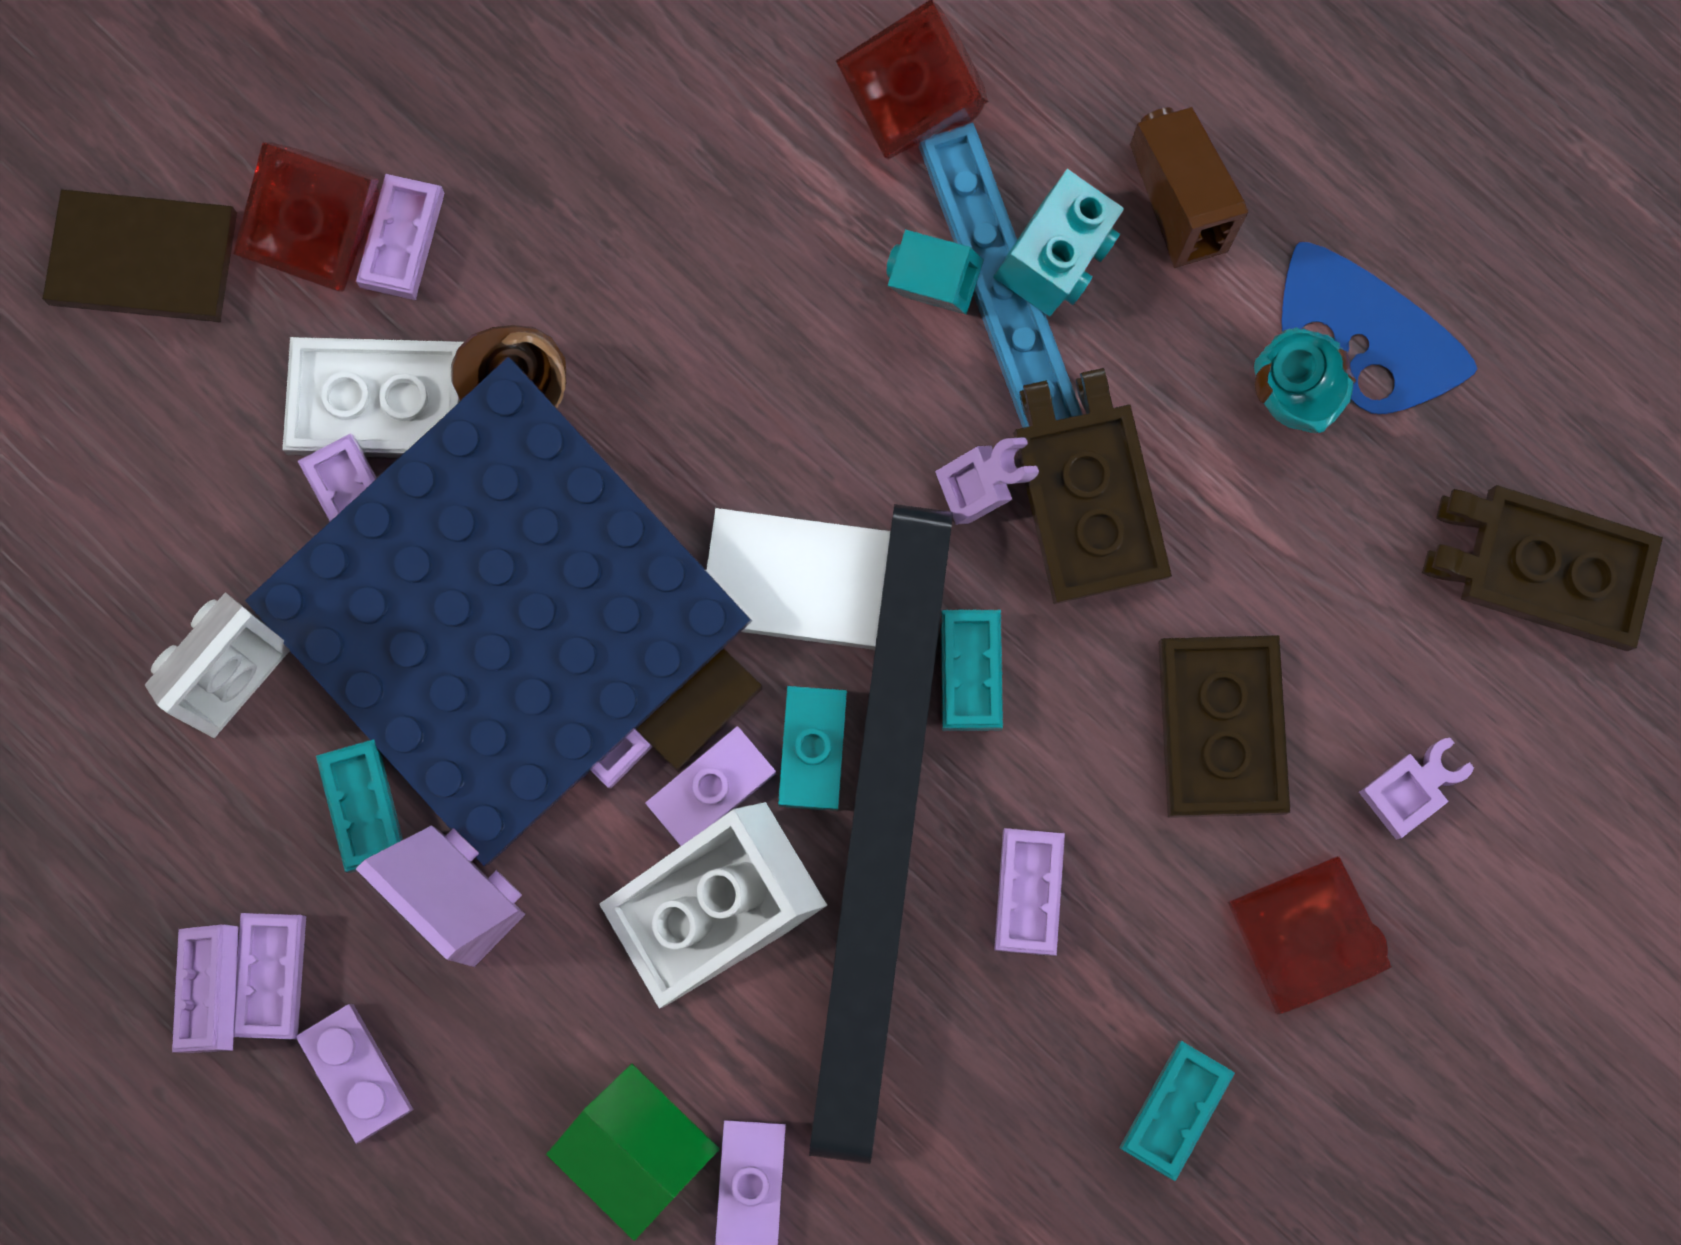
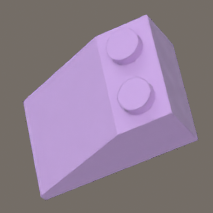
(445, 893)

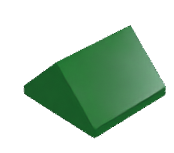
(632, 1151)

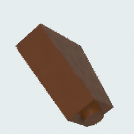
(1187, 185)

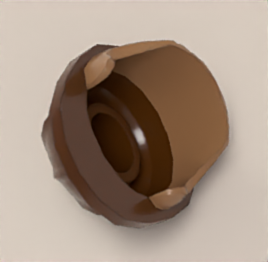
(527, 346)

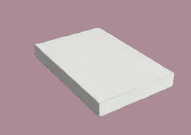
(366, 388)
(801, 576)

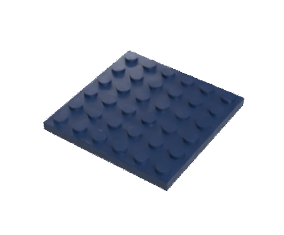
(498, 611)

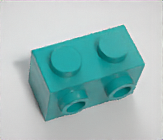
(1060, 243)

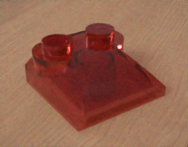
(913, 80)
(306, 215)
(1310, 935)

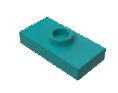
(971, 670)
(812, 748)
(359, 802)
(1177, 1110)

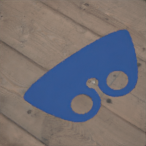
(1399, 333)

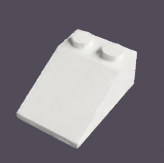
(215, 666)
(712, 903)

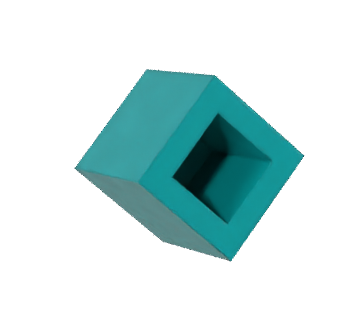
(934, 271)

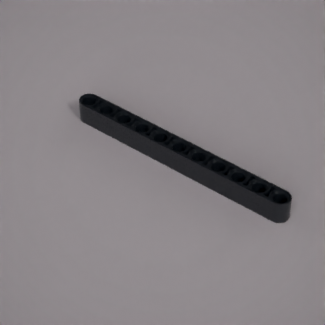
(881, 836)

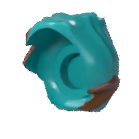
(1304, 379)

